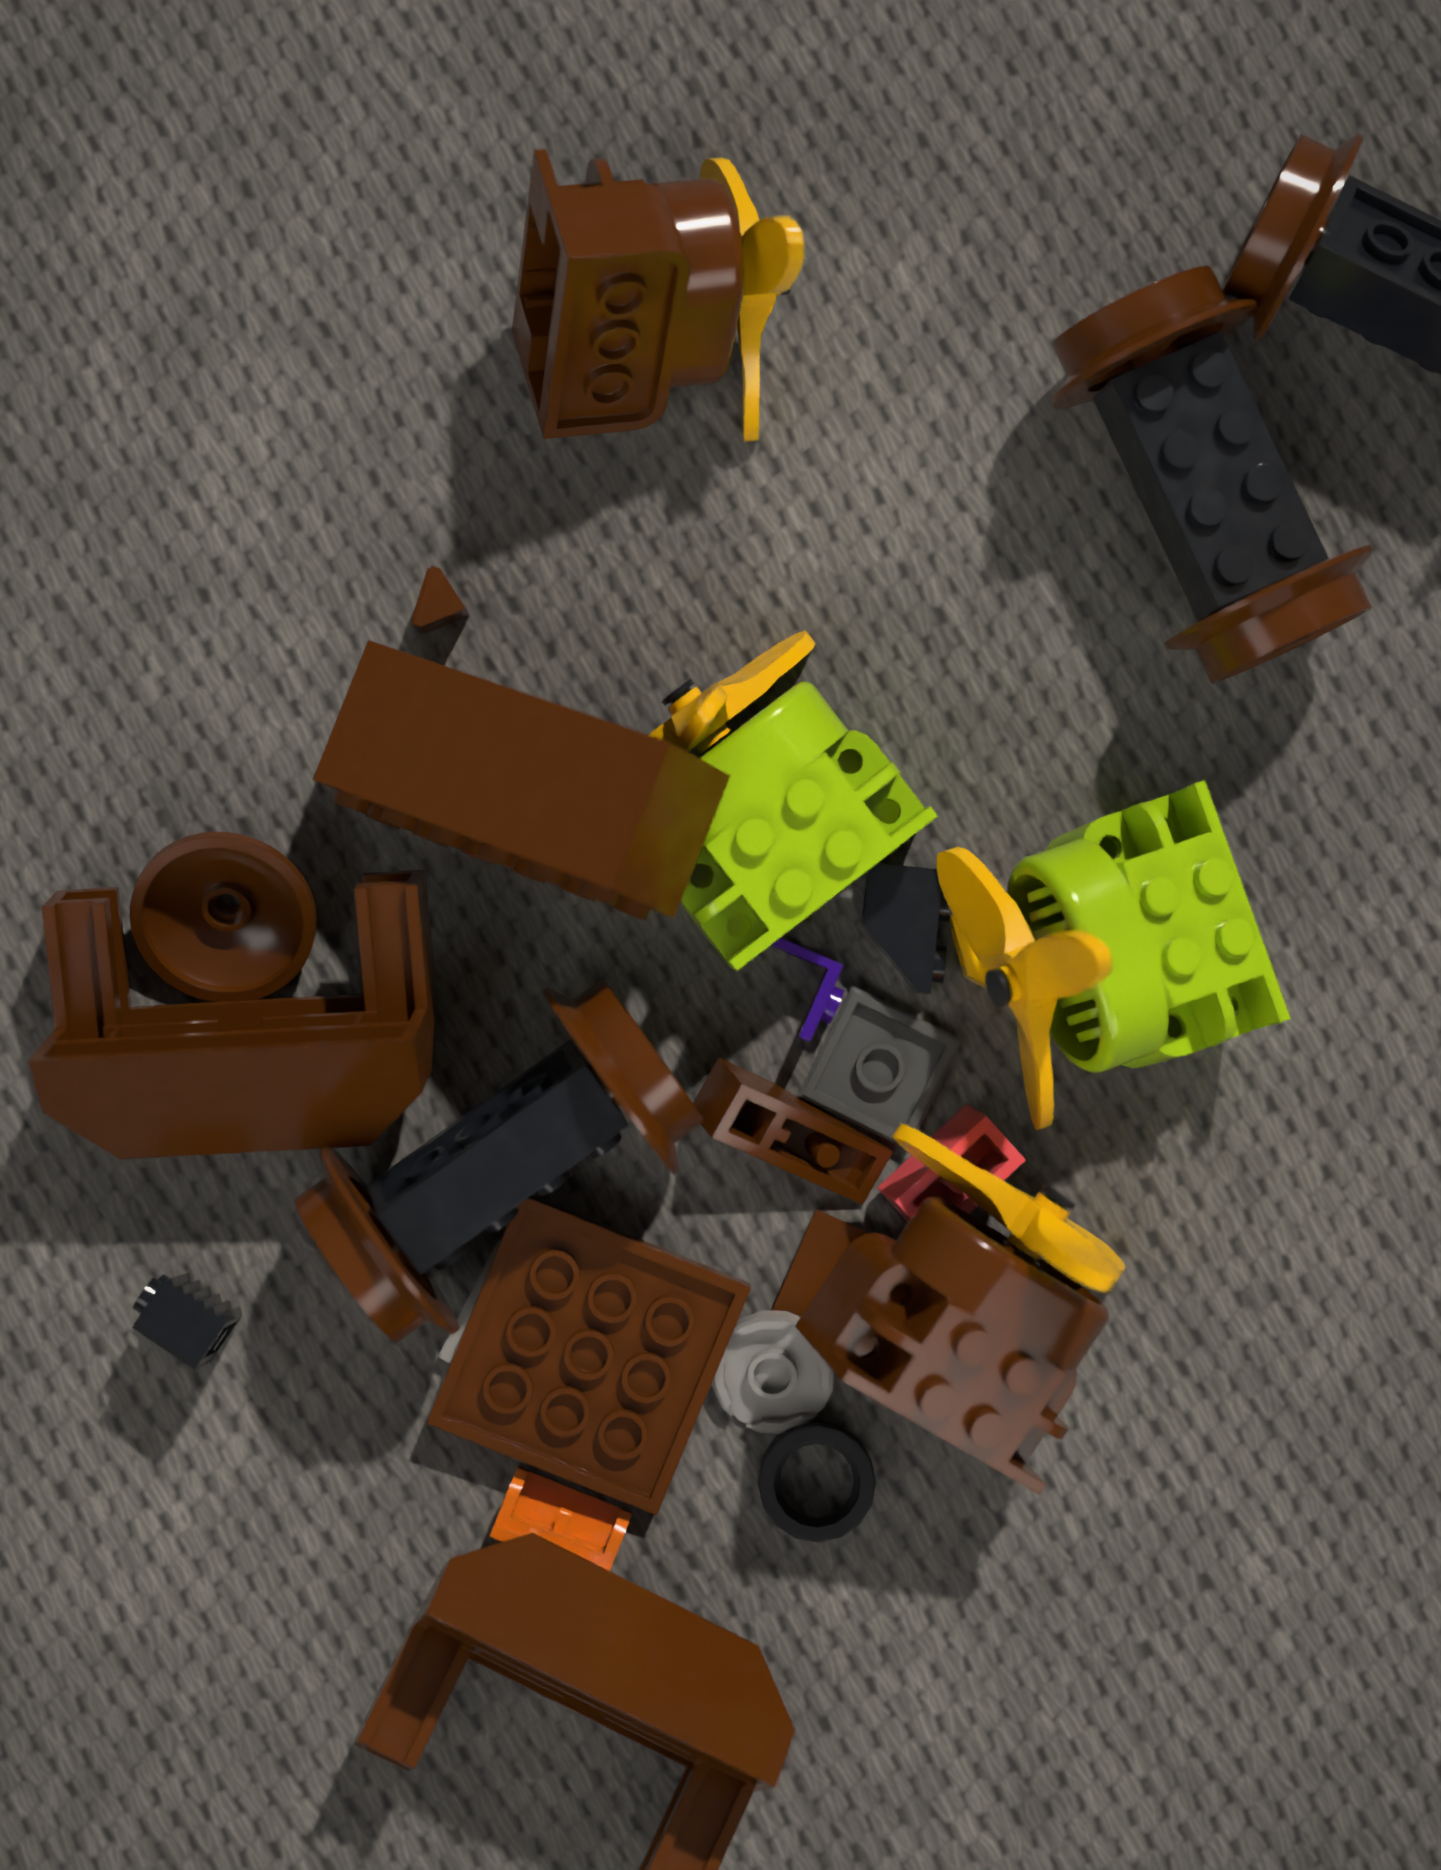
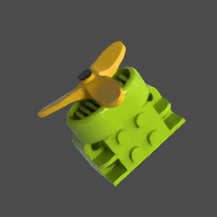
(800, 806)
(1119, 941)

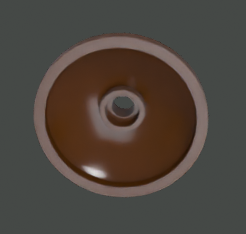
(216, 947)

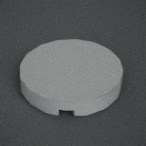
(772, 1374)

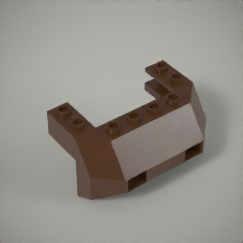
(241, 1069)
(608, 1657)

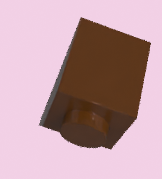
(788, 1132)

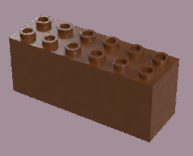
(521, 782)

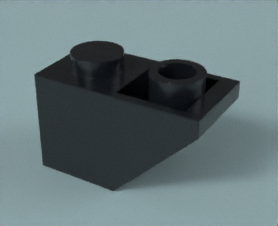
(903, 919)

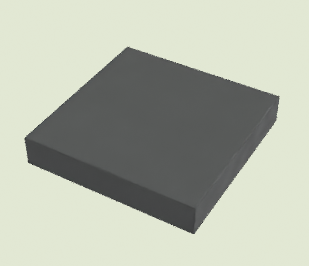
(879, 1065)

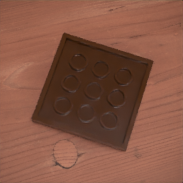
(589, 1353)

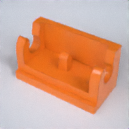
(562, 1517)

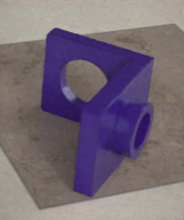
(826, 996)

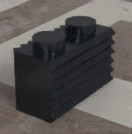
(184, 1318)

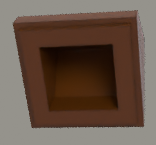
(437, 603)

